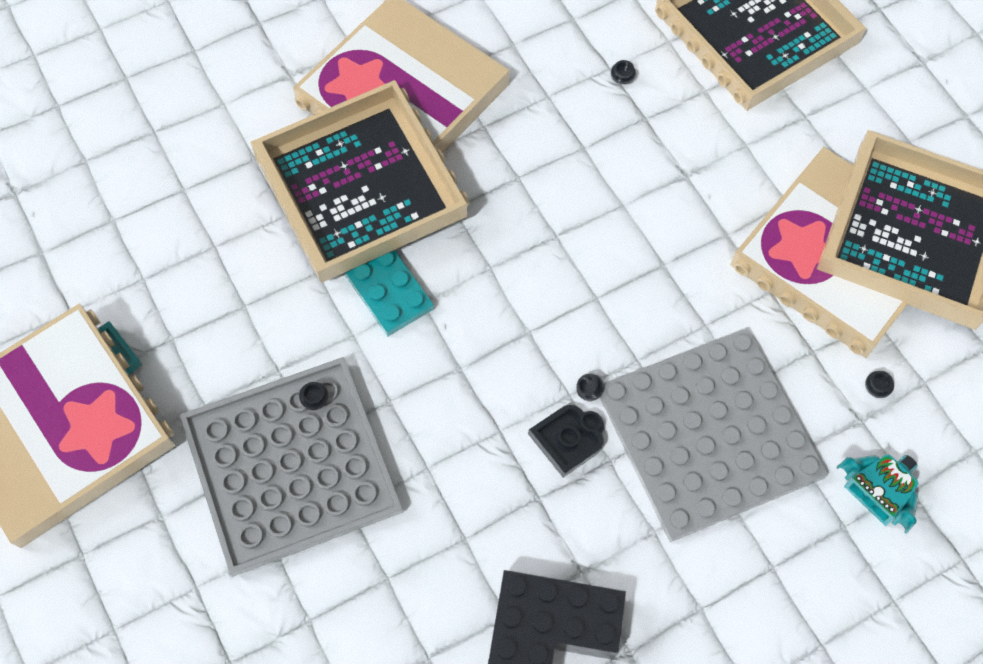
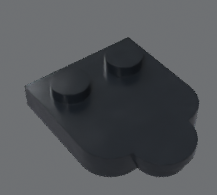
(569, 437)

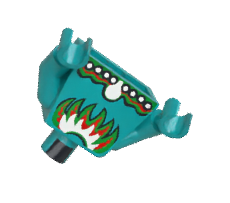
(884, 487)

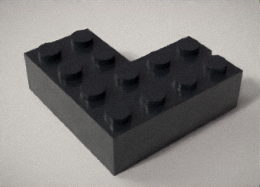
(551, 615)

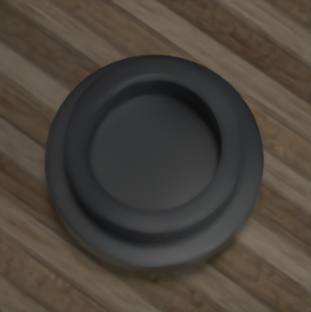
(623, 72)
(879, 384)
(589, 387)
(313, 395)

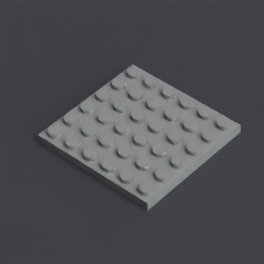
(710, 434)
(285, 472)

